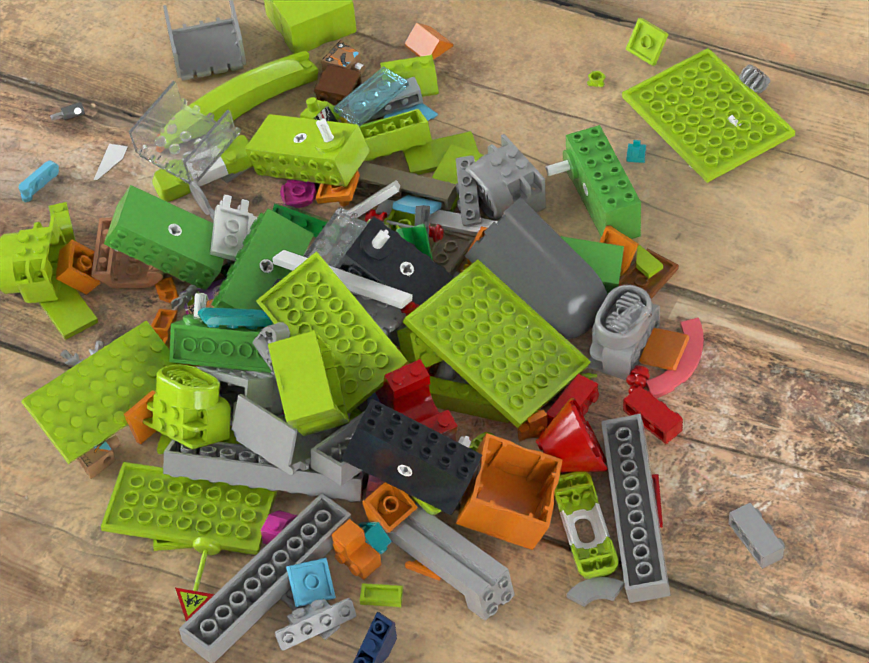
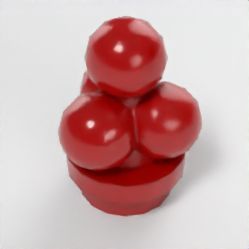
(637, 377)

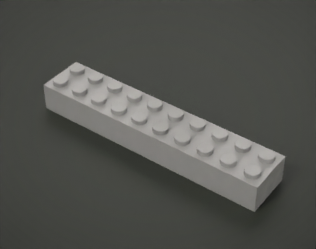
(240, 466)
(635, 509)
(262, 580)

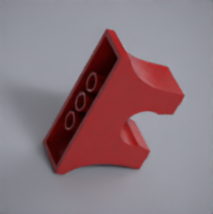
(409, 394)

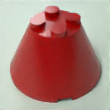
(573, 441)

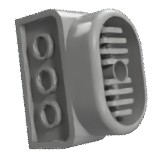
(504, 178)
(609, 350)
(254, 385)

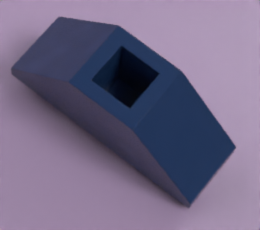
(378, 641)

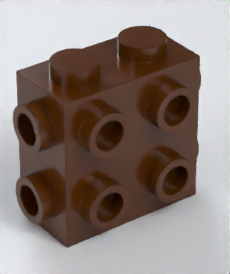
(336, 84)

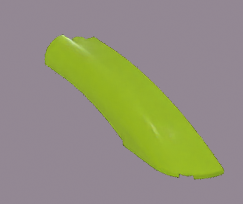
(258, 86)

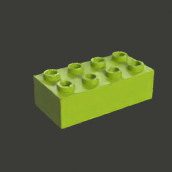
(396, 134)

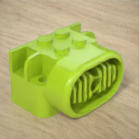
(31, 262)
(187, 404)

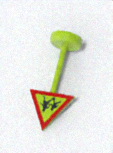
(193, 600)

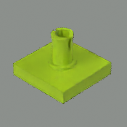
(647, 41)

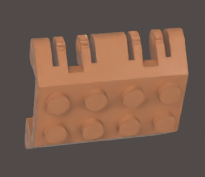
(119, 269)

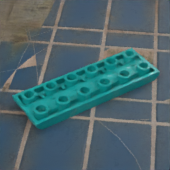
(234, 317)

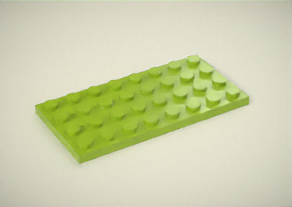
(319, 301)
(91, 397)
(183, 509)

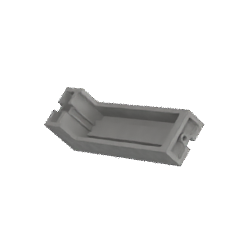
(455, 560)

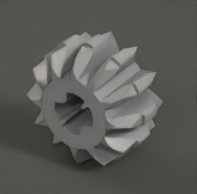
(754, 78)

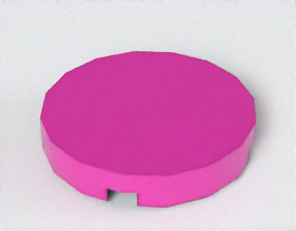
(298, 193)

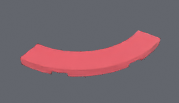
(688, 363)

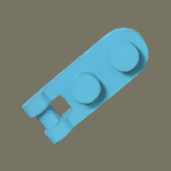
(38, 180)

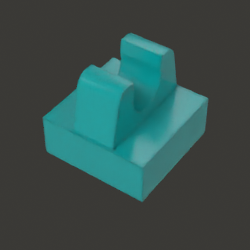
(636, 152)

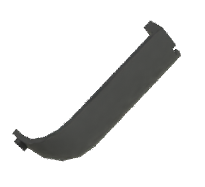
(541, 269)

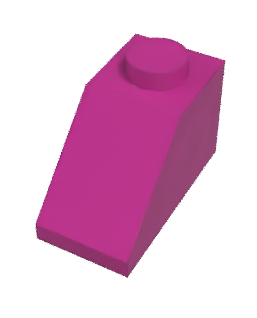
(275, 524)

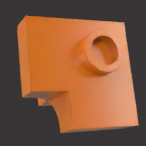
(533, 426)

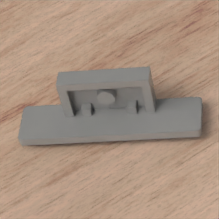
(467, 192)
(313, 620)

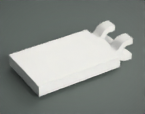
(374, 200)
(230, 228)

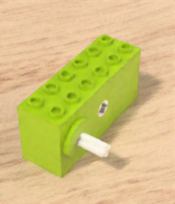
(307, 150)

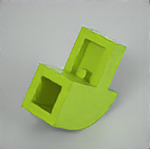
(62, 216)

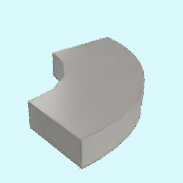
(595, 589)

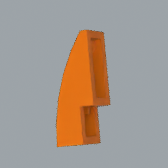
(162, 324)

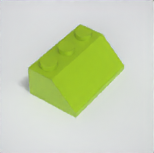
(419, 67)

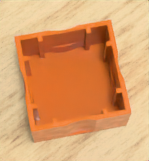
(510, 492)

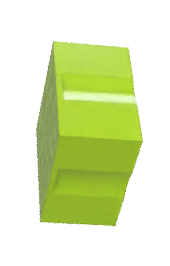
(311, 22)
(308, 383)

